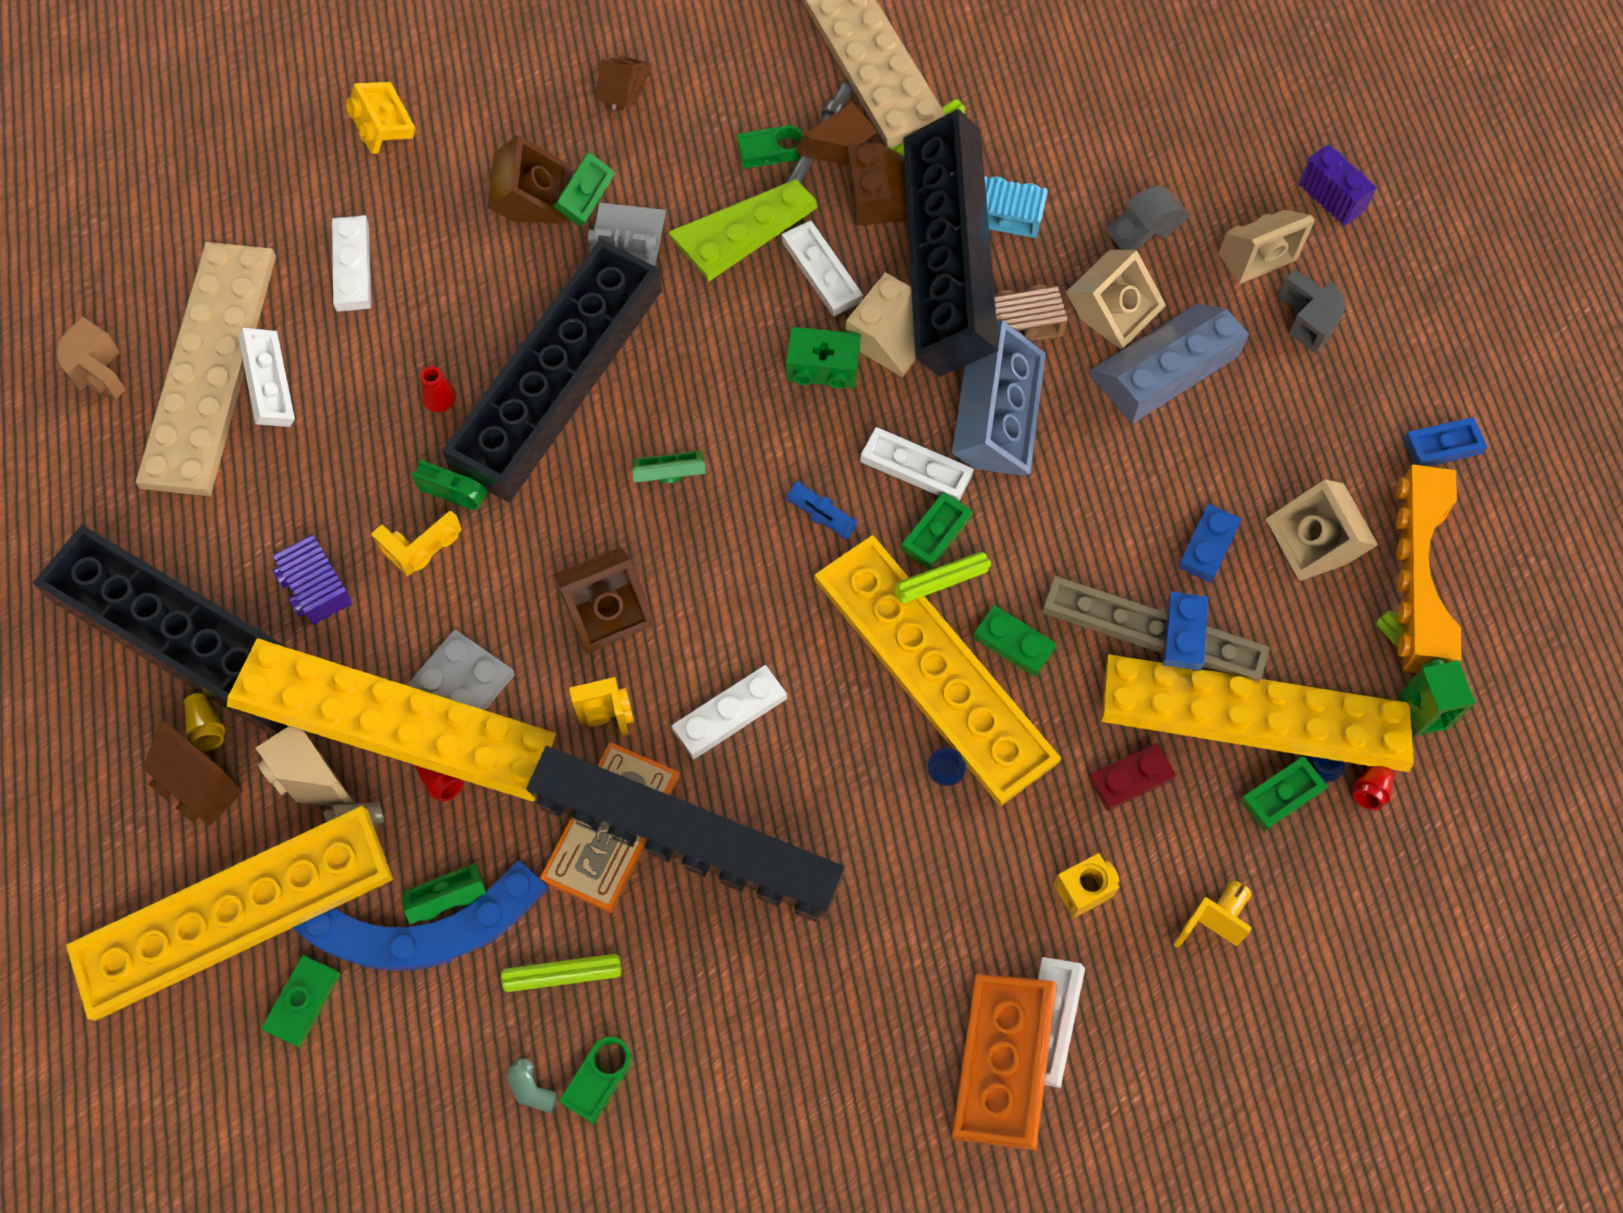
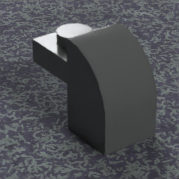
(1148, 214)
(1317, 308)

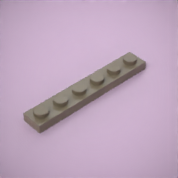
(1147, 627)

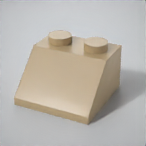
(1265, 244)
(1117, 296)
(886, 325)
(1321, 530)
(299, 768)

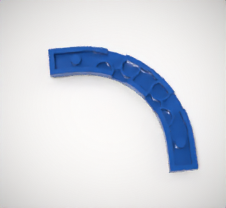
(430, 943)

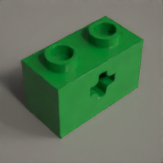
(823, 357)
(1437, 697)

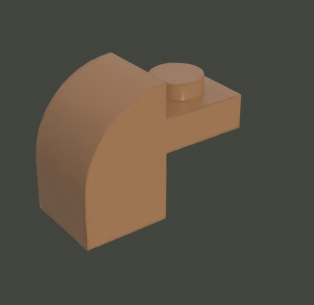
(85, 356)

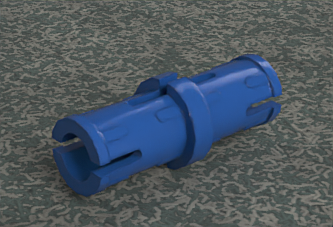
(822, 510)

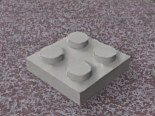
(463, 673)

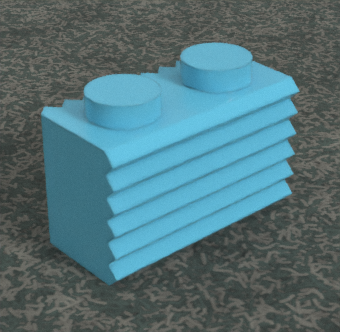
(1014, 206)

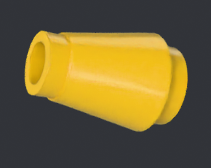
(202, 723)

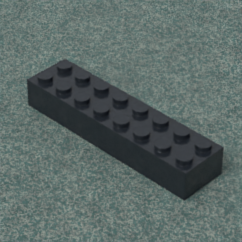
(949, 244)
(553, 370)
(153, 616)
(685, 832)

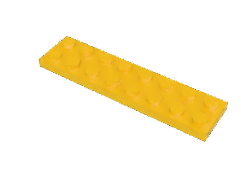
(938, 672)
(1258, 713)
(389, 718)
(228, 913)

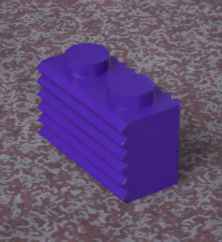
(1337, 184)
(311, 579)

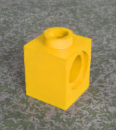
(1075, 896)

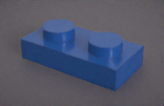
(1445, 442)
(1209, 543)
(1185, 631)

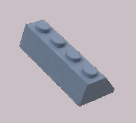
(1170, 359)
(1001, 406)

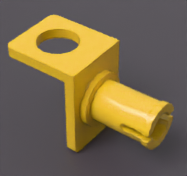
(1221, 916)

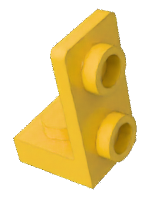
(417, 554)

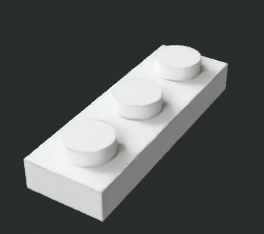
(351, 263)
(822, 268)
(266, 377)
(916, 464)
(729, 712)
(1069, 981)

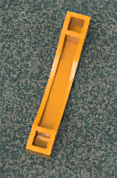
(1427, 626)

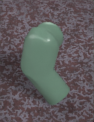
(525, 1090)

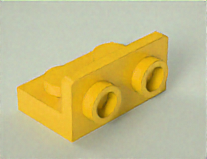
(378, 114)
(600, 701)

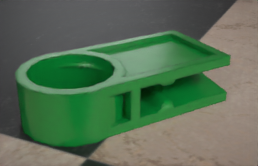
(761, 146)
(449, 485)
(591, 1088)

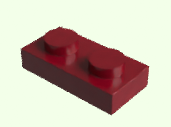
(1132, 777)

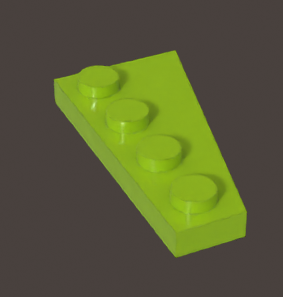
(737, 231)

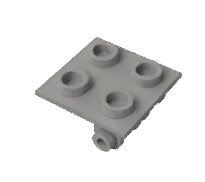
(630, 229)

